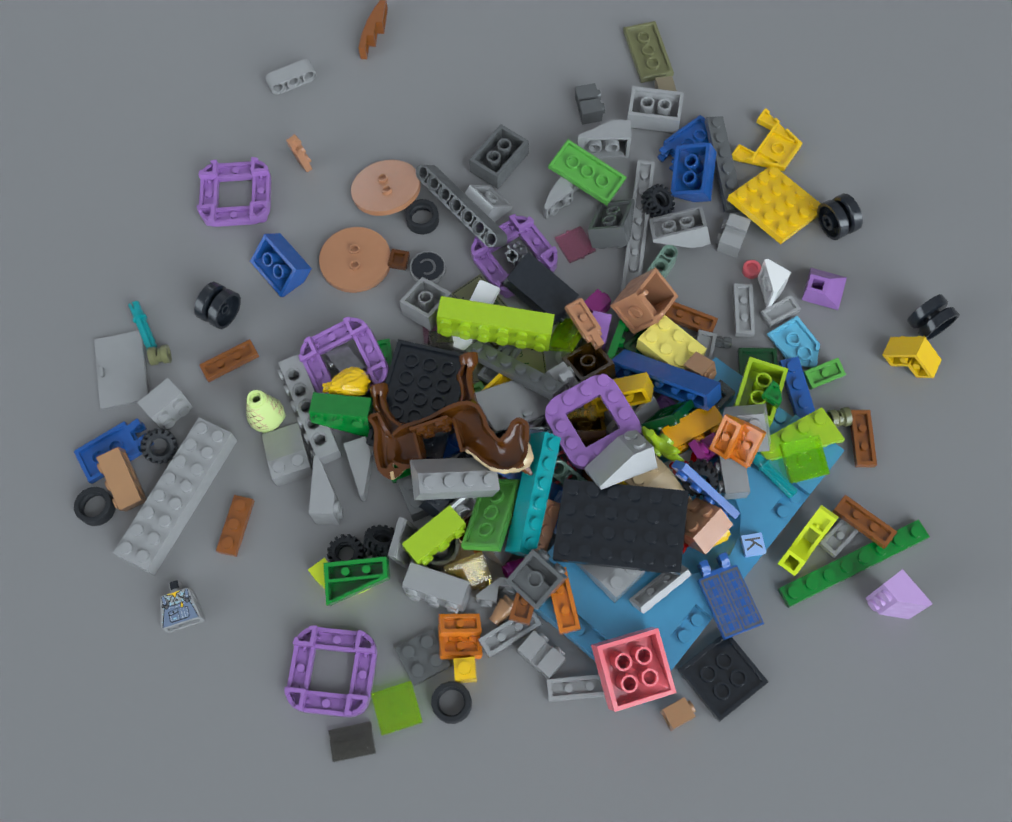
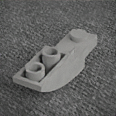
(559, 196)

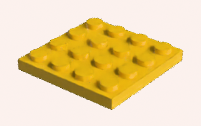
(775, 204)

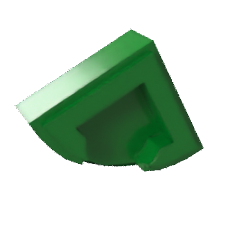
(773, 394)

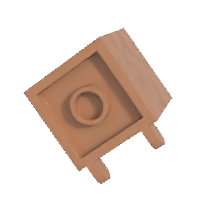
(644, 301)

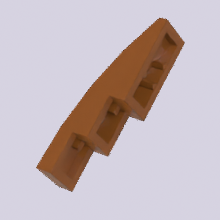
(374, 26)

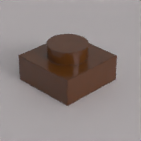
(398, 259)

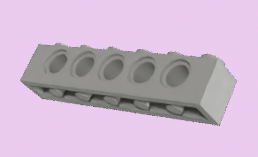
(288, 369)

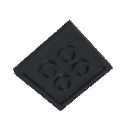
(723, 676)

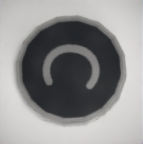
(428, 265)

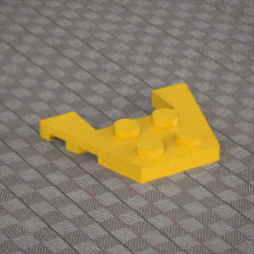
(775, 150)

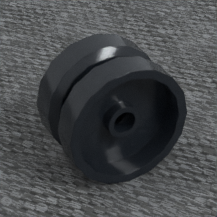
(839, 216)
(217, 305)
(933, 317)

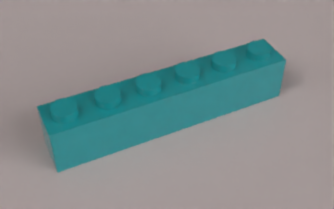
(533, 495)

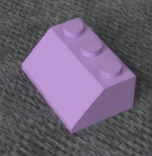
(898, 597)

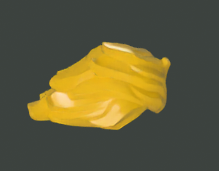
(348, 382)

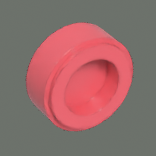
(751, 269)

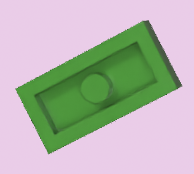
(824, 373)

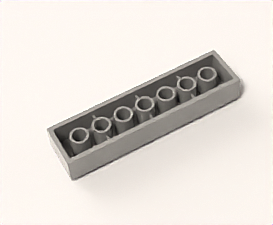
(175, 496)

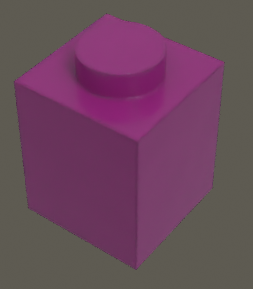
(598, 302)

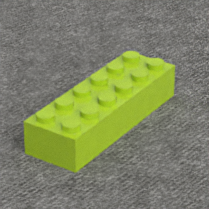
(494, 324)

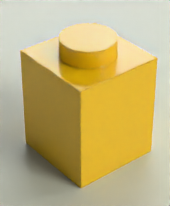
(465, 670)

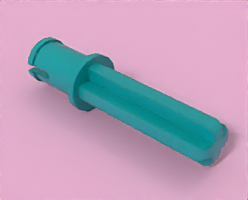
(142, 324)
(774, 475)

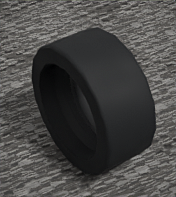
(418, 205)
(84, 497)
(451, 719)

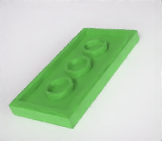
(587, 172)
(491, 518)

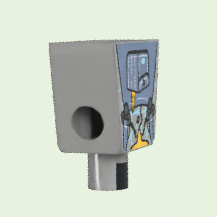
(179, 608)

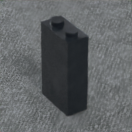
(540, 288)

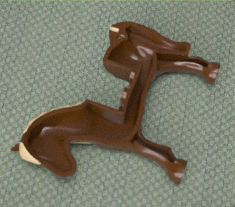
(402, 442)

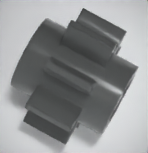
(515, 253)

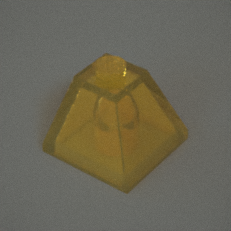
(471, 569)

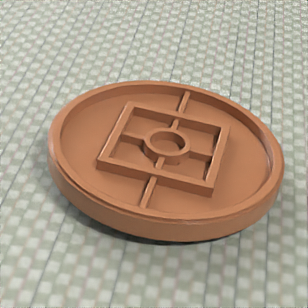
(385, 187)
(355, 259)

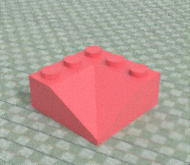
(633, 669)

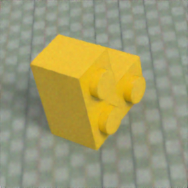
(914, 353)

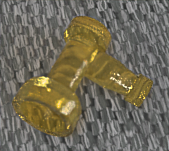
(591, 413)

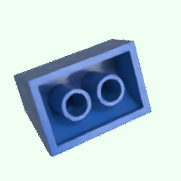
(693, 172)
(280, 263)

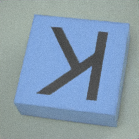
(753, 545)

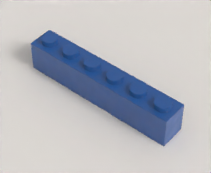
(670, 379)

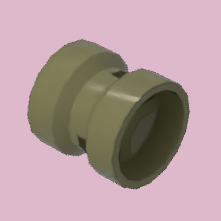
(158, 355)
(841, 417)

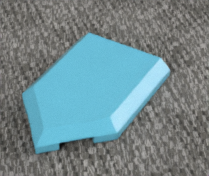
(796, 340)

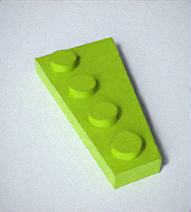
(812, 424)

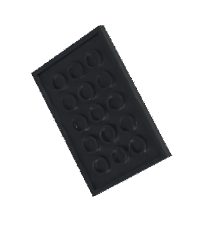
(420, 384)
(621, 527)

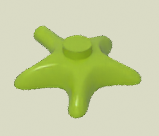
(662, 445)

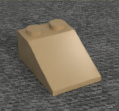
(658, 478)

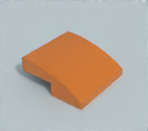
(737, 440)
(459, 636)

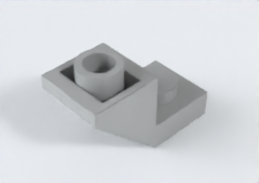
(490, 594)

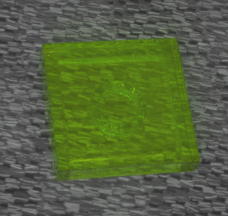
(565, 337)
(804, 459)
(396, 708)

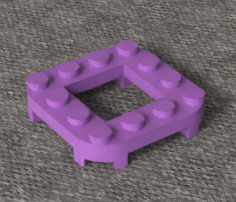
(237, 171)
(515, 227)
(335, 336)
(577, 396)
(302, 664)

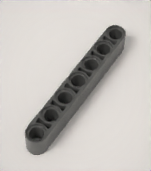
(461, 206)

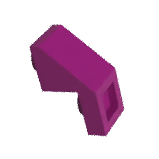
(701, 448)

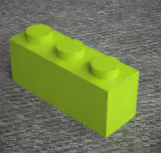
(435, 536)

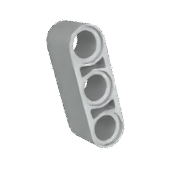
(291, 76)

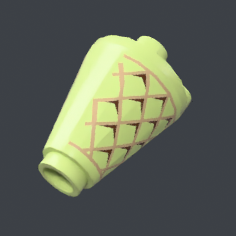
(264, 411)

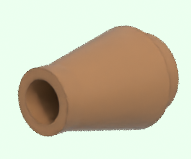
(502, 610)

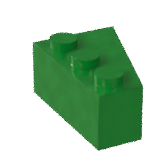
(342, 412)
(352, 577)

